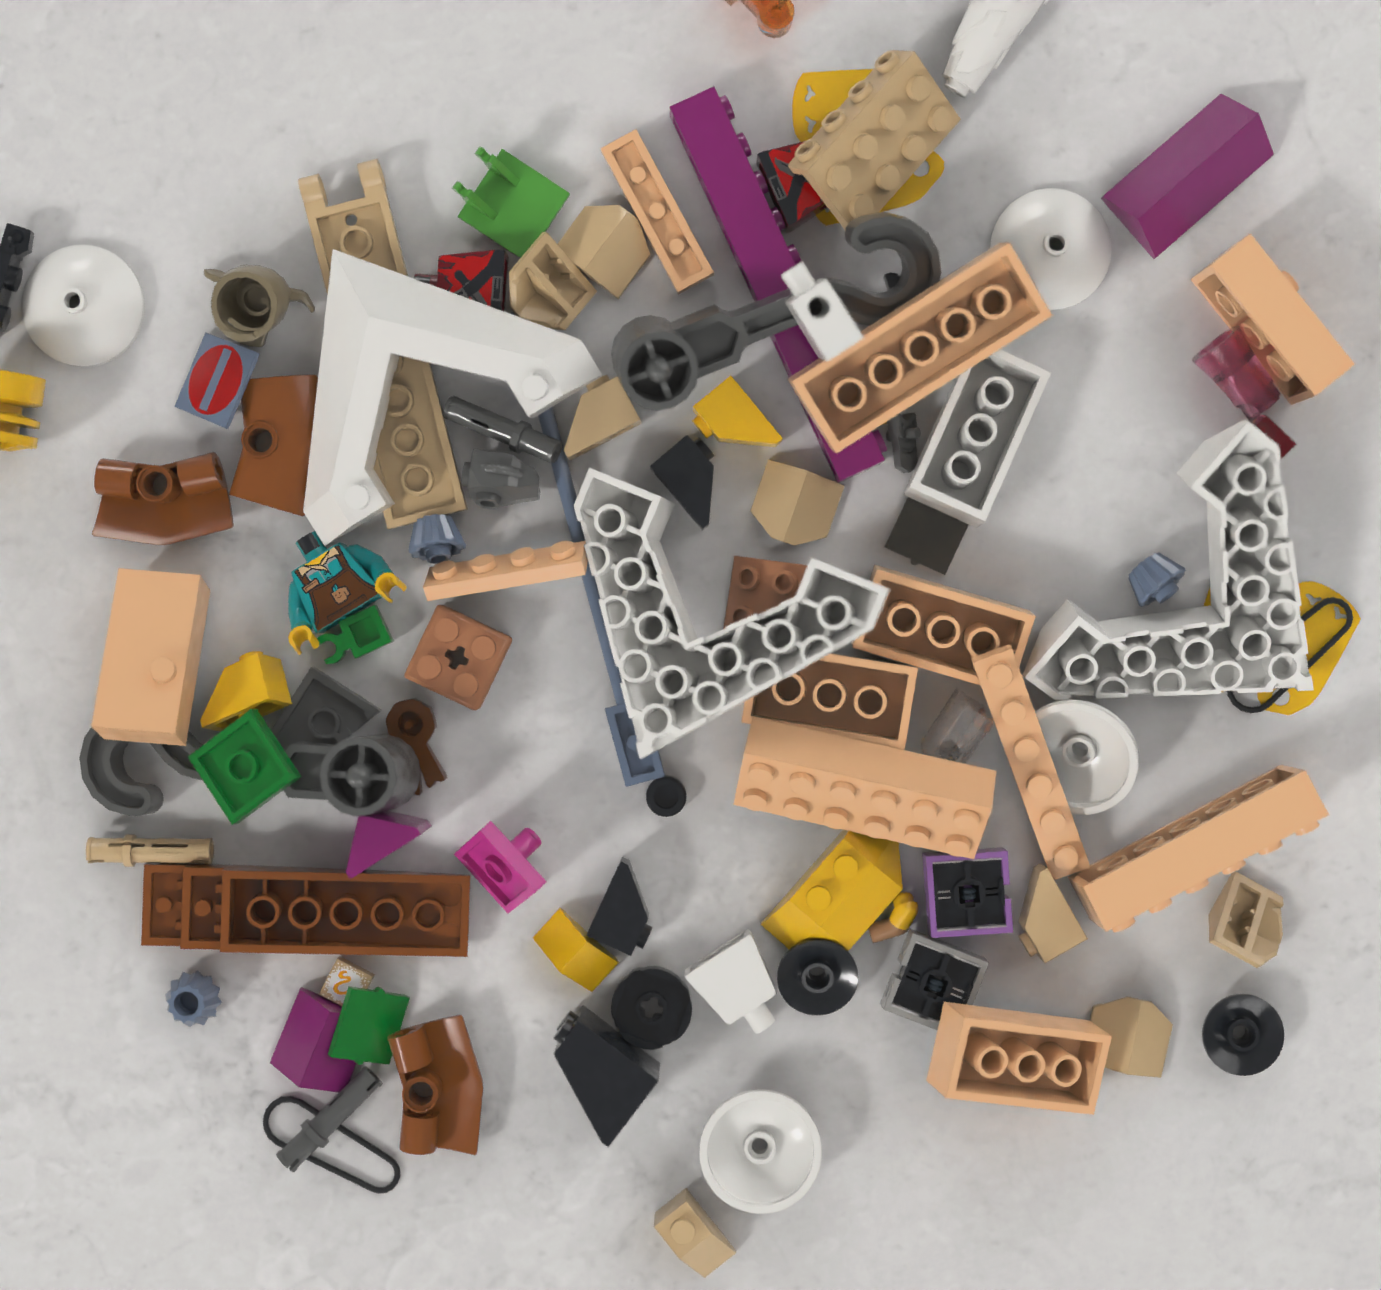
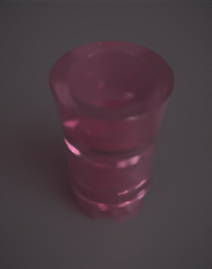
(1238, 372)

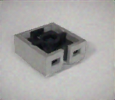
(943, 968)

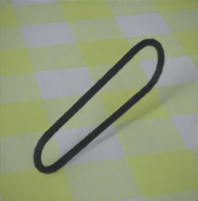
(1317, 656)
(344, 1130)

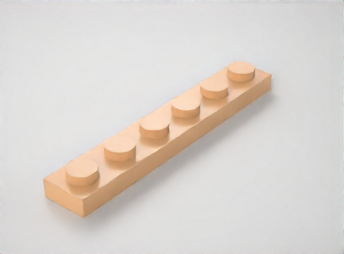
(1030, 761)

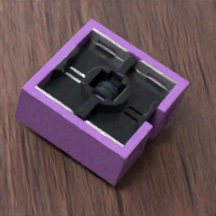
(967, 893)

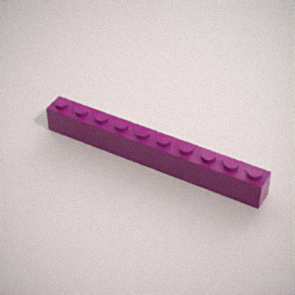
(756, 241)

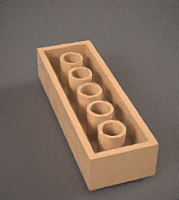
(921, 346)
(865, 788)
(1198, 847)

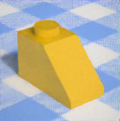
(733, 417)
(250, 683)

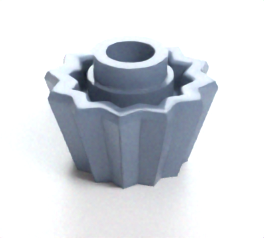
(435, 539)
(1155, 579)
(193, 998)

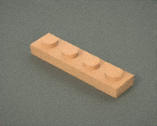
(657, 211)
(506, 571)

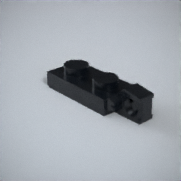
(15, 245)

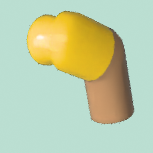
(899, 920)

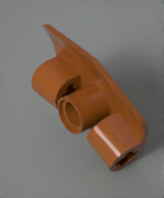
(287, 411)
(189, 508)
(445, 1060)

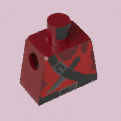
(789, 191)
(473, 275)

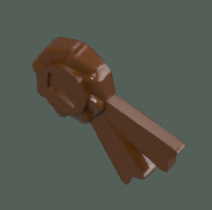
(415, 725)

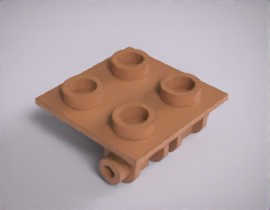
(759, 586)

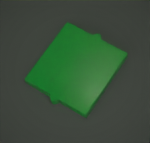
(366, 1023)

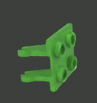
(511, 202)

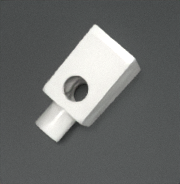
(829, 330)
(735, 982)

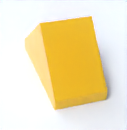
(573, 951)

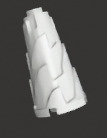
(984, 40)

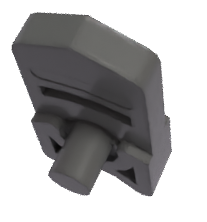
(903, 434)

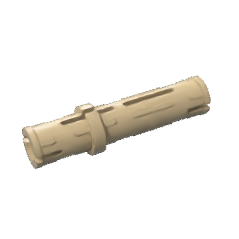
(140, 850)

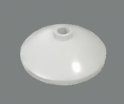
(1063, 275)
(108, 310)
(1094, 776)
(763, 1178)

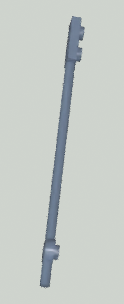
(621, 726)

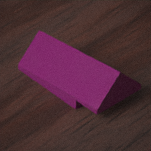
(1190, 173)

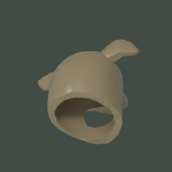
(252, 301)

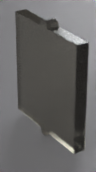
(926, 536)

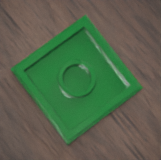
(244, 766)

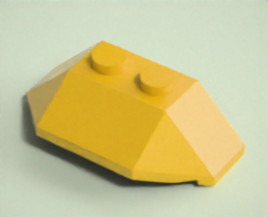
(839, 892)

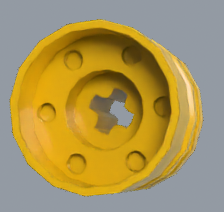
(16, 393)

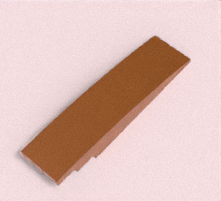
(305, 910)

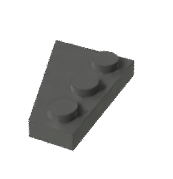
(322, 712)

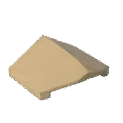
(606, 246)
(548, 286)
(795, 503)
(1247, 920)
(1138, 1035)

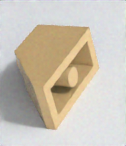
(600, 417)
(1047, 918)
(692, 1234)

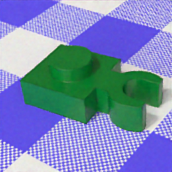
(361, 633)

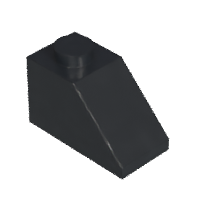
(688, 477)
(622, 913)

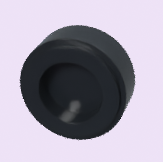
(666, 796)

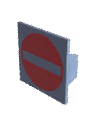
(217, 380)

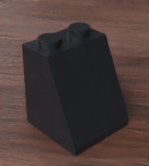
(604, 1071)

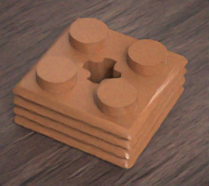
(433, 666)

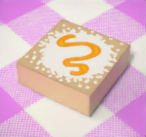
(343, 975)

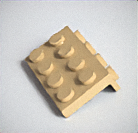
(876, 137)

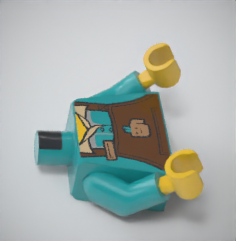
(333, 587)

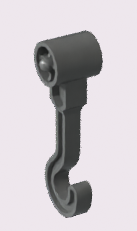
(664, 358)
(354, 775)

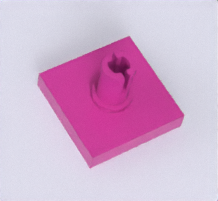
(503, 864)

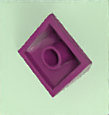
(381, 835)
(306, 1042)

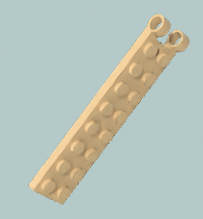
(414, 445)

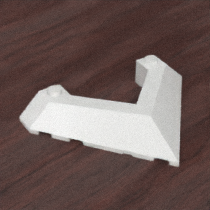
(386, 315)
(1242, 641)
(667, 672)

